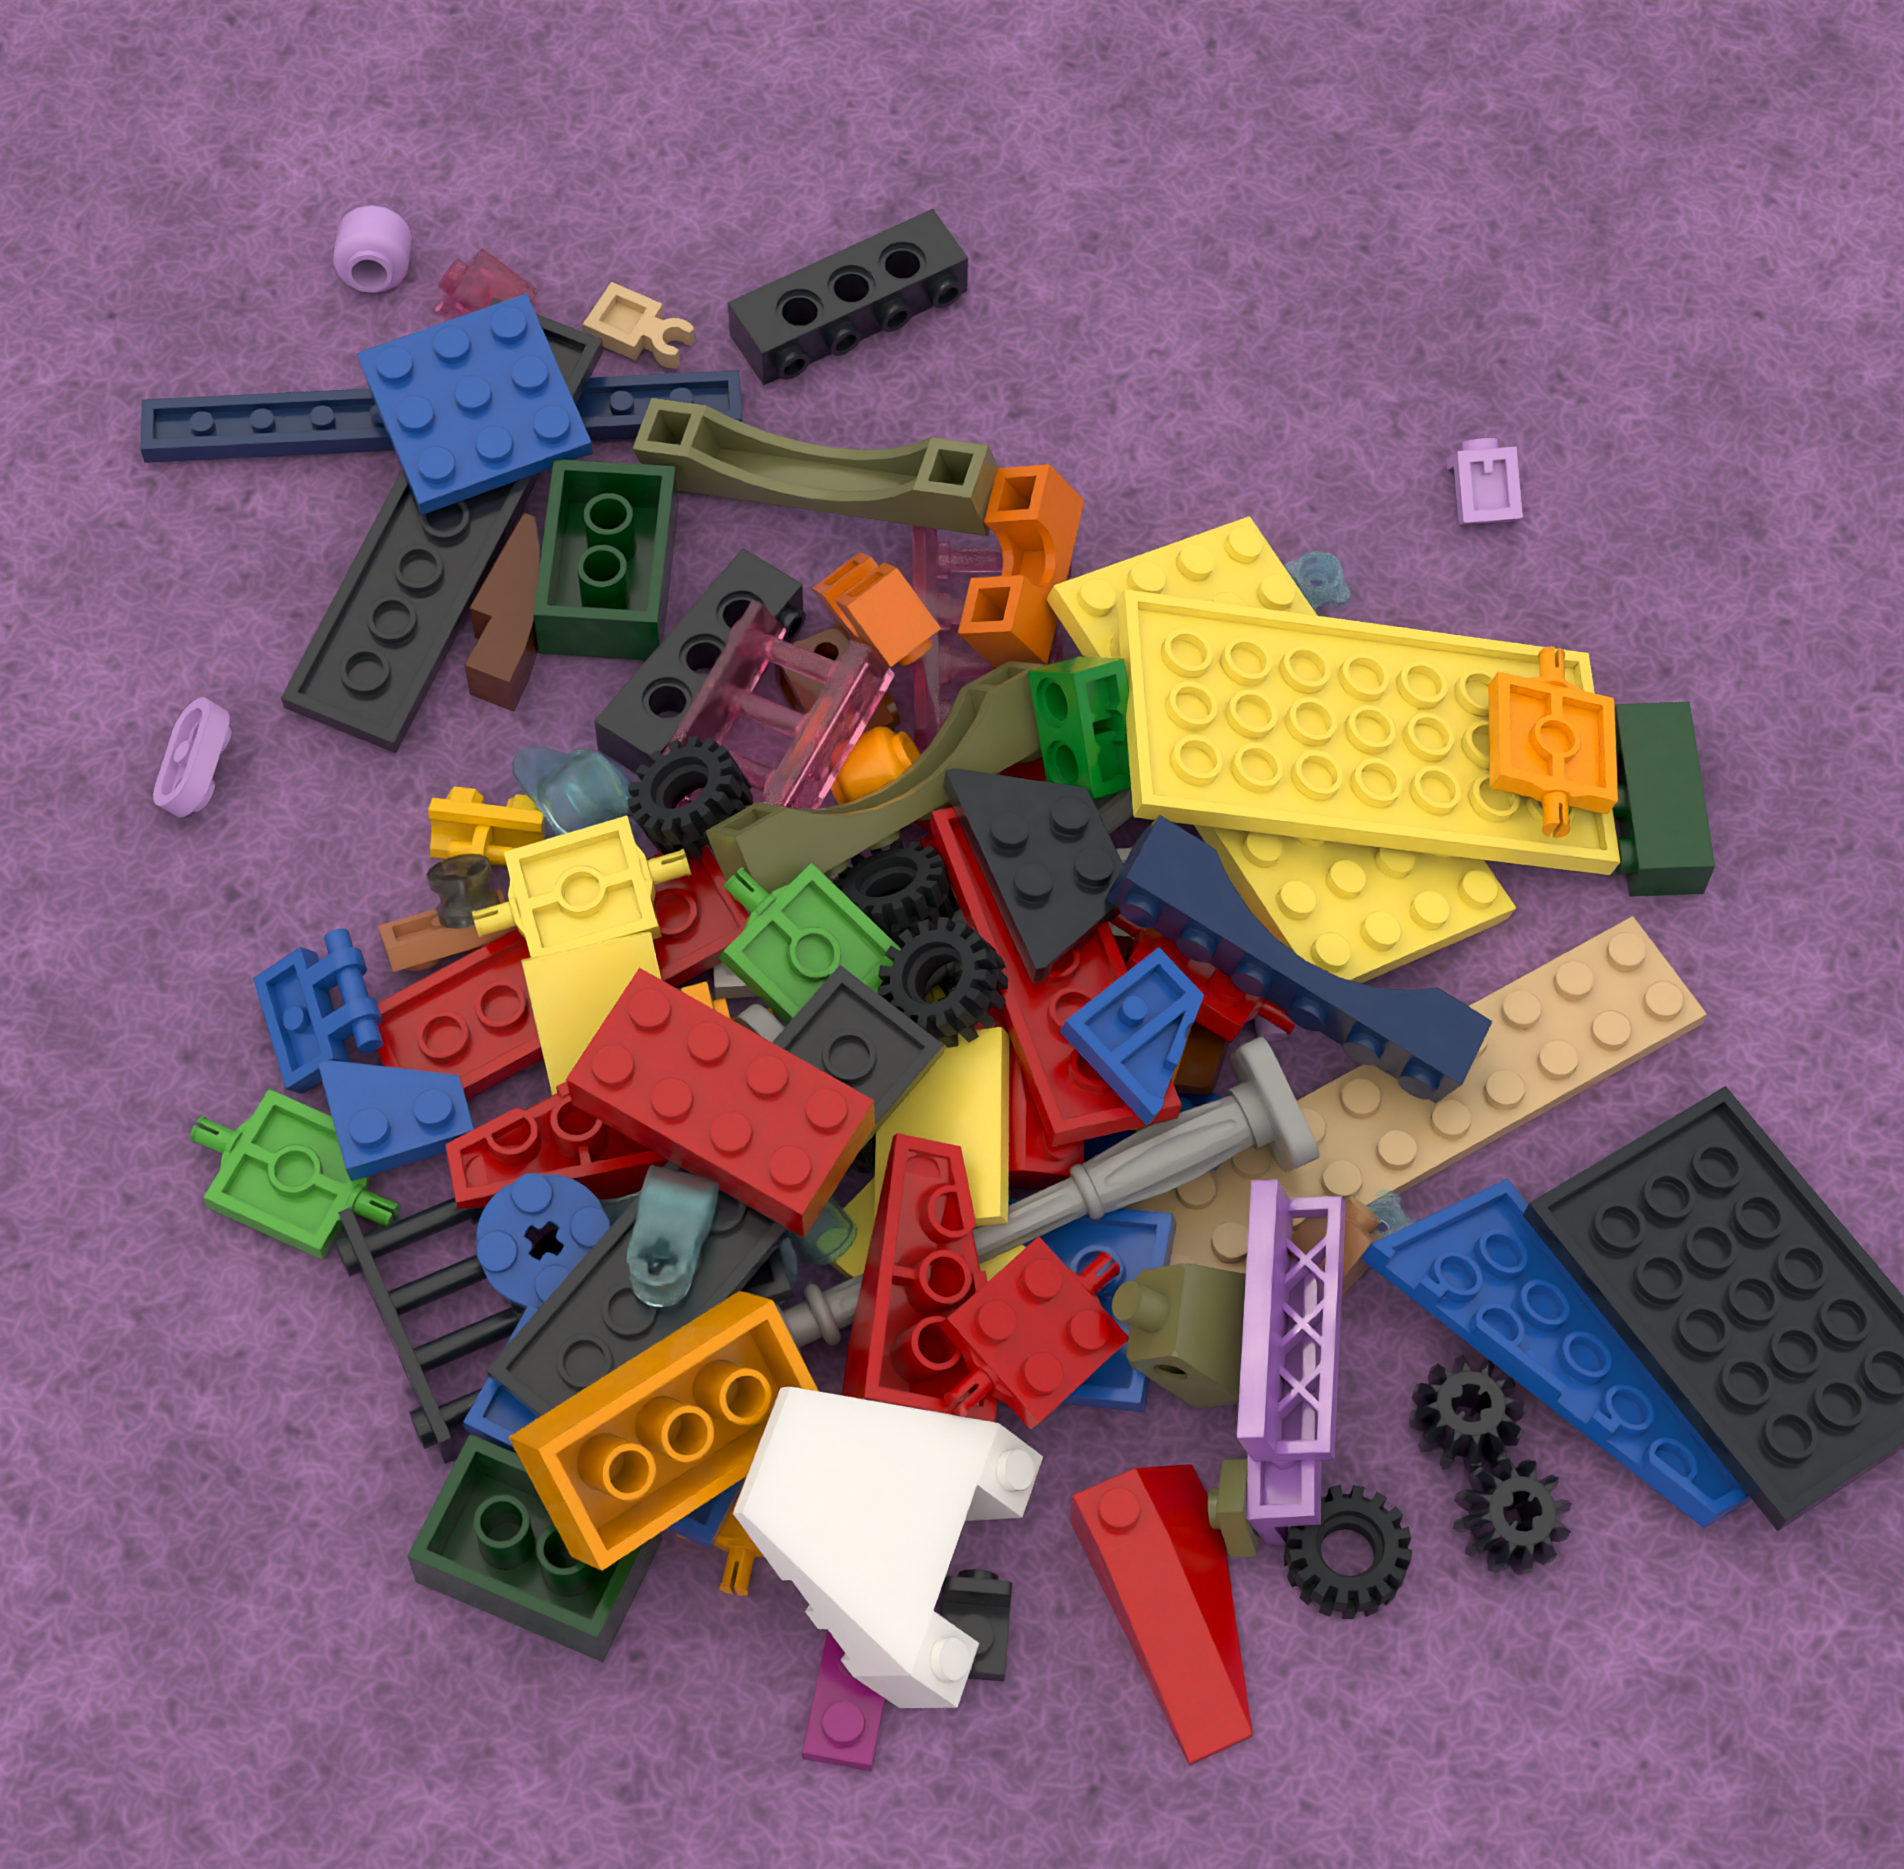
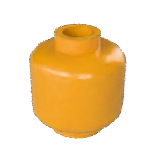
(874, 762)

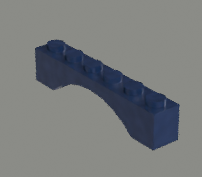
(1185, 895)

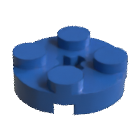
(530, 1204)

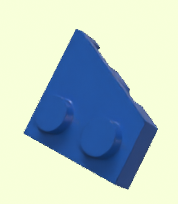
(1138, 1031)
(392, 1114)

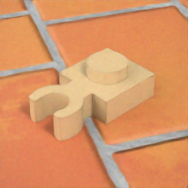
(634, 323)

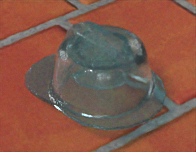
(572, 788)

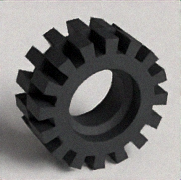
(673, 779)
(899, 888)
(923, 957)
(1355, 1592)

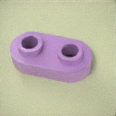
(192, 757)

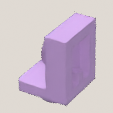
(1486, 482)

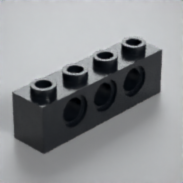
(848, 297)
(668, 681)

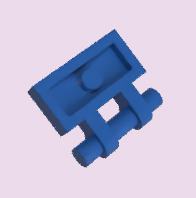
(302, 1013)

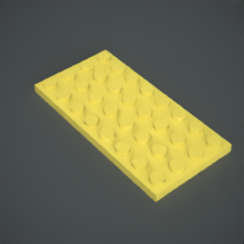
(1333, 732)
(1325, 900)

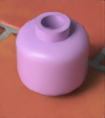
(372, 249)

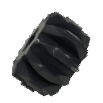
(1477, 1390)
(1512, 1542)

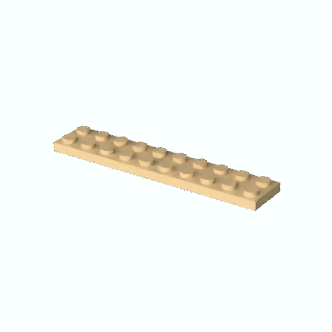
(1545, 1045)

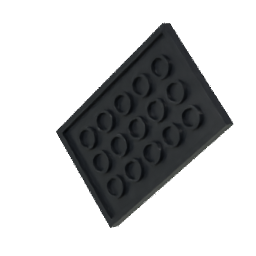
(1740, 1301)

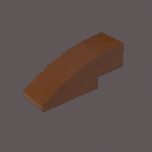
(505, 621)

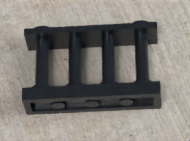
(358, 1255)

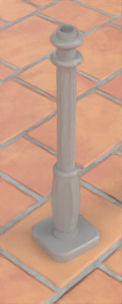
(1135, 1169)

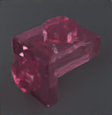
(476, 282)

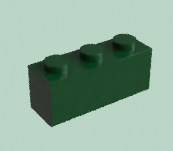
(1660, 801)

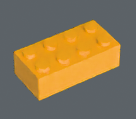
(661, 1429)

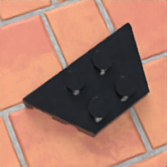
(1041, 859)

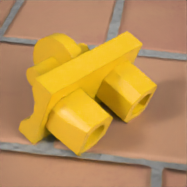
(469, 826)

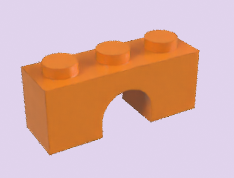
(1037, 528)
(878, 609)

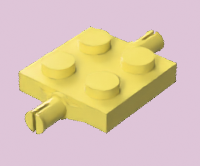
(581, 889)

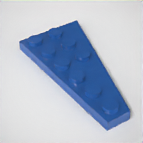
(1520, 1308)

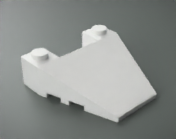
(865, 1519)

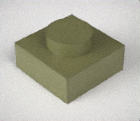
(1229, 1509)

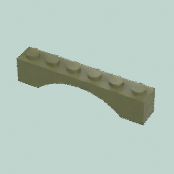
(918, 484)
(984, 733)

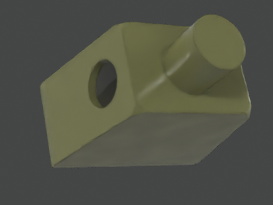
(1186, 1330)

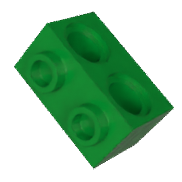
(1083, 723)

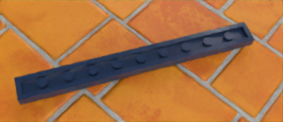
(351, 422)

